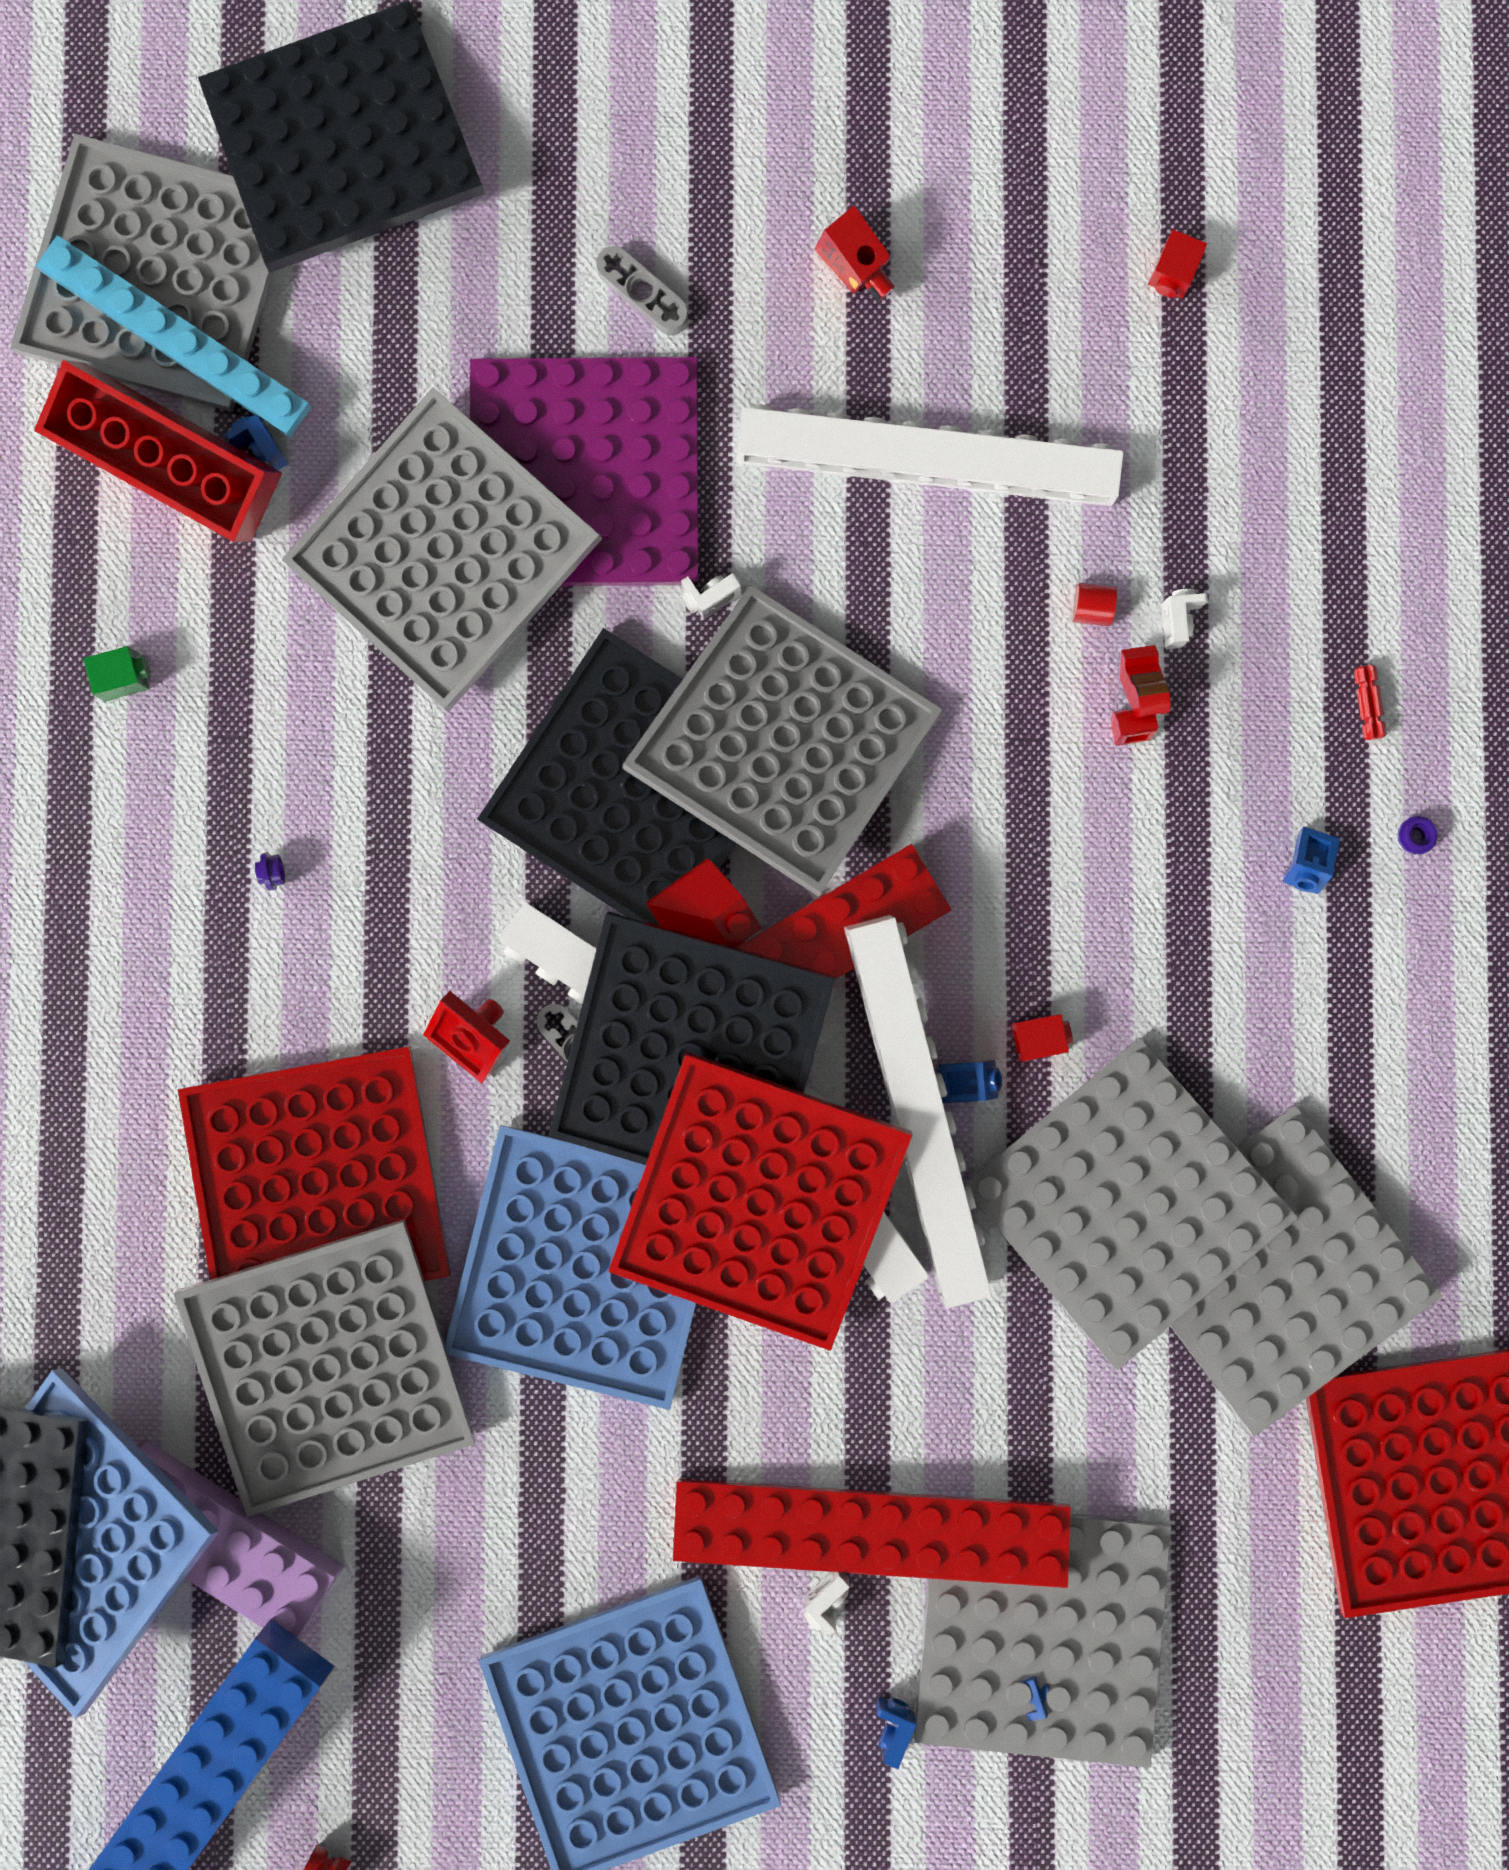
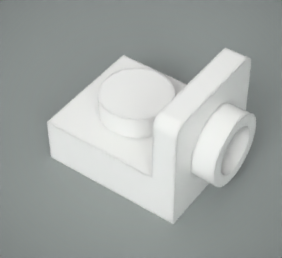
(716, 595)
(1176, 622)
(826, 1594)

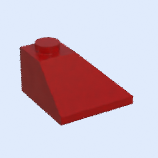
(705, 907)

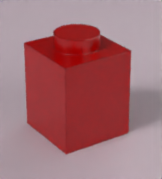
(1177, 265)
(1041, 1037)

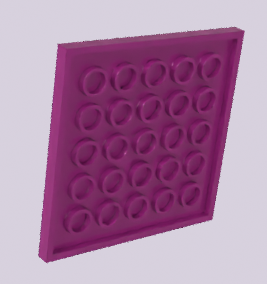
(610, 445)

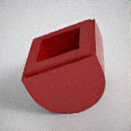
(1094, 604)
(1130, 730)

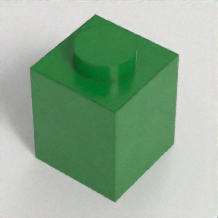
(117, 673)

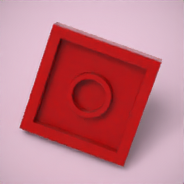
(468, 1034)

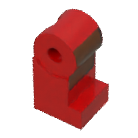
(1144, 681)

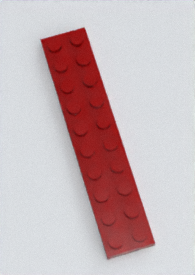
(872, 1533)

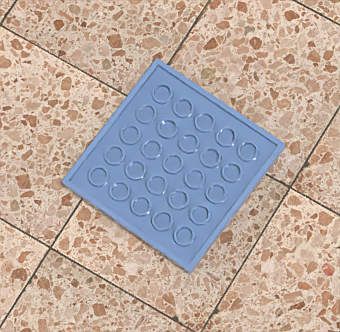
(540, 1279)
(131, 1548)
(630, 1730)

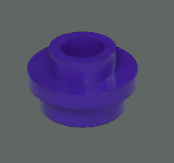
(1427, 830)
(270, 871)

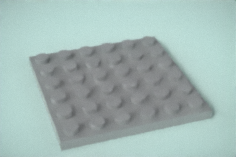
(167, 233)
(441, 549)
(782, 740)
(1129, 1203)
(1310, 1295)
(324, 1367)
(1087, 1641)

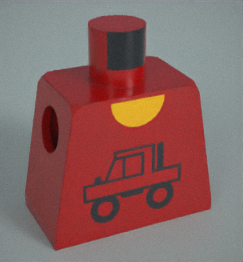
(851, 241)

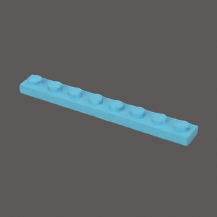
(173, 336)

